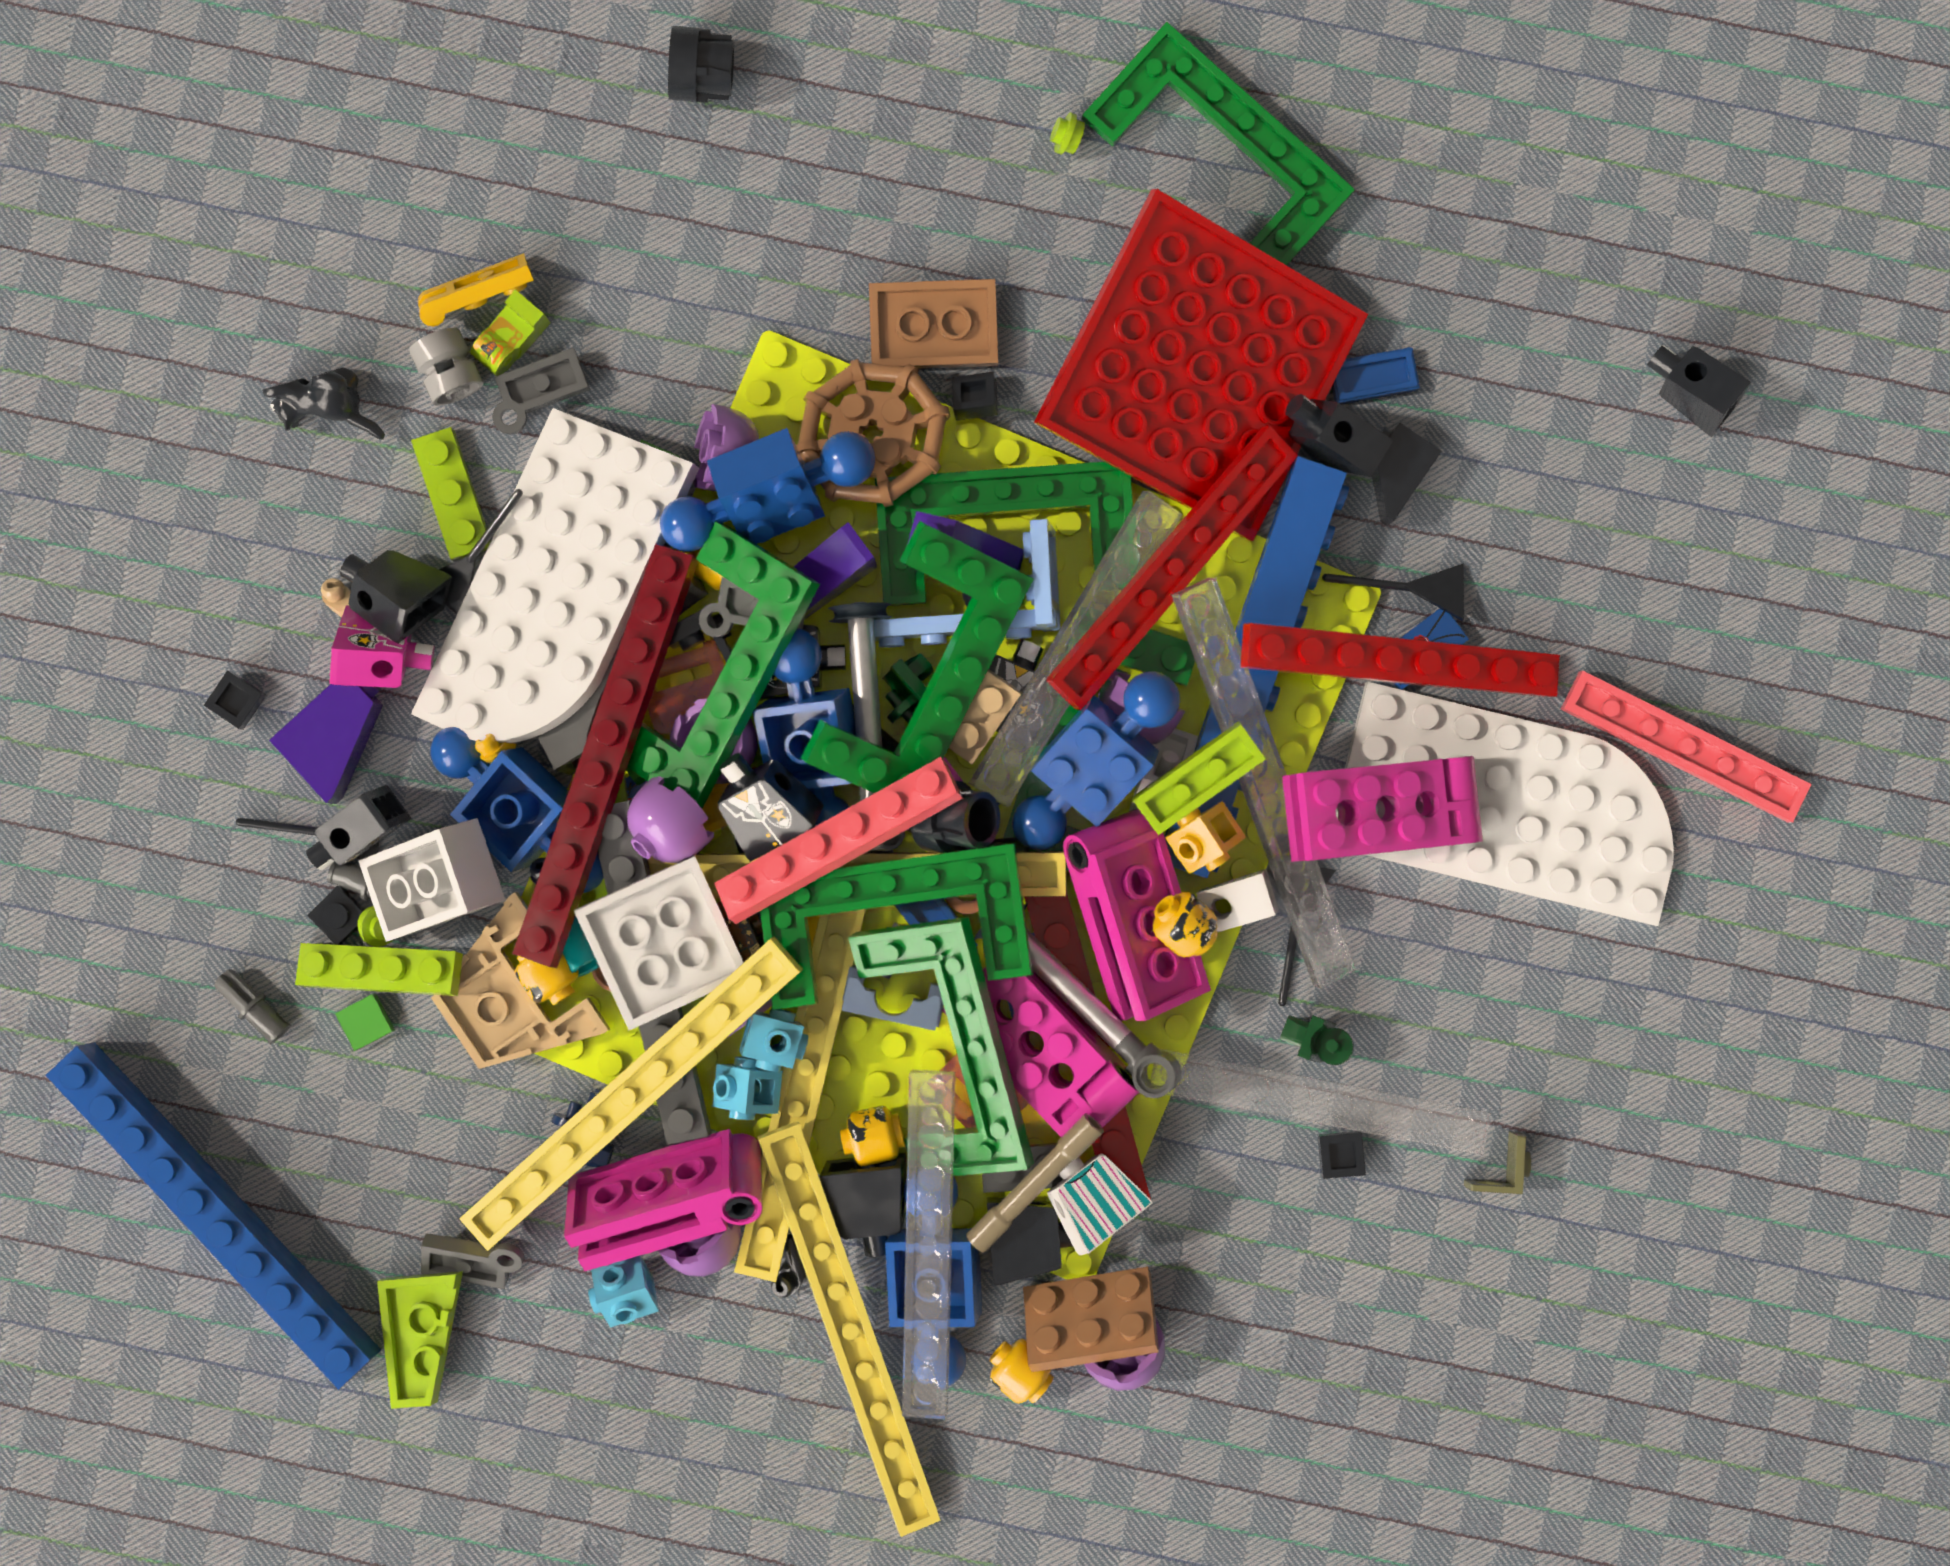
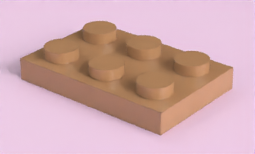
(934, 323)
(1090, 1319)

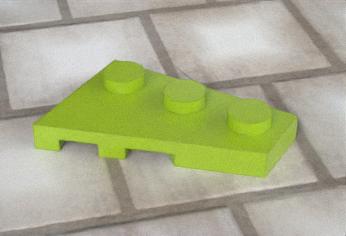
(417, 1333)

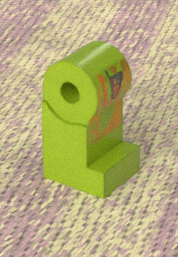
(509, 334)

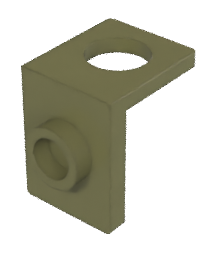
(1517, 1168)

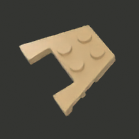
(494, 1011)

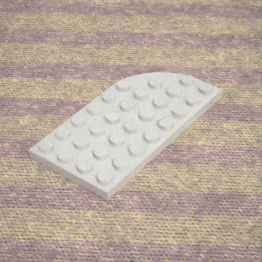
(554, 584)
(1555, 805)

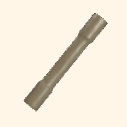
(1068, 1148)

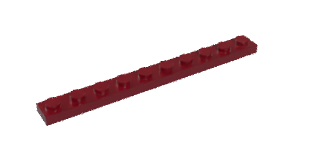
(605, 756)

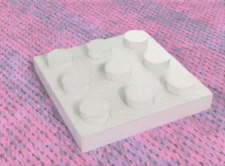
(660, 942)

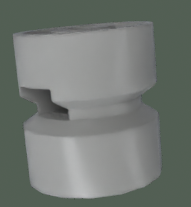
(440, 353)

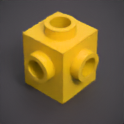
(1205, 838)

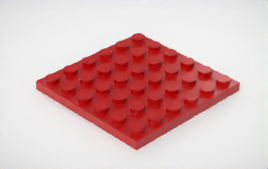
(1195, 355)

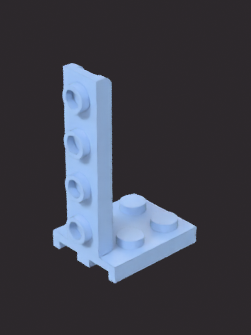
(1043, 593)

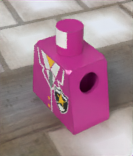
(370, 658)

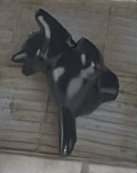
(327, 395)

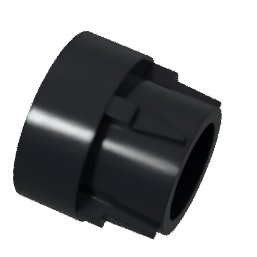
(700, 65)
(962, 826)

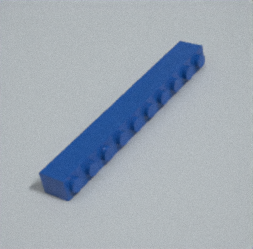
(1279, 587)
(213, 1213)

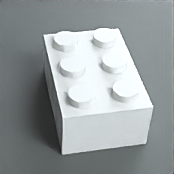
(431, 879)

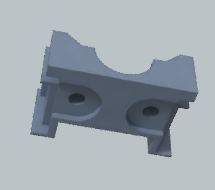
(863, 1001)

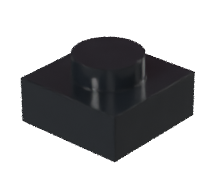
(974, 396)
(235, 700)
(337, 915)
(1341, 1154)

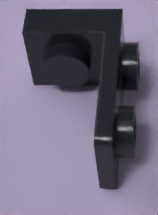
(689, 634)

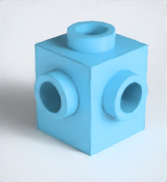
(762, 1028)
(746, 1089)
(623, 1291)

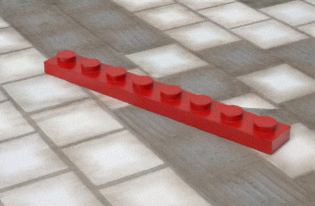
(1171, 568)
(1398, 660)
(1057, 931)

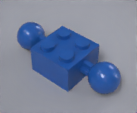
(767, 488)
(788, 722)
(1096, 760)
(511, 798)
(965, 1286)

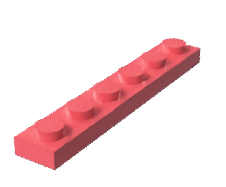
(1686, 746)
(838, 840)

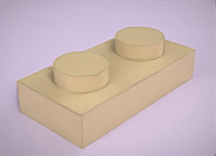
(984, 716)

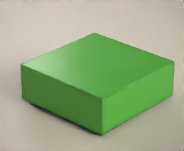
(365, 1022)

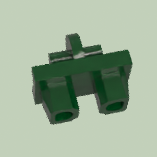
(906, 686)
(1318, 1040)

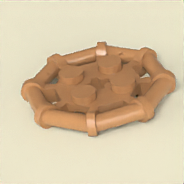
(890, 415)

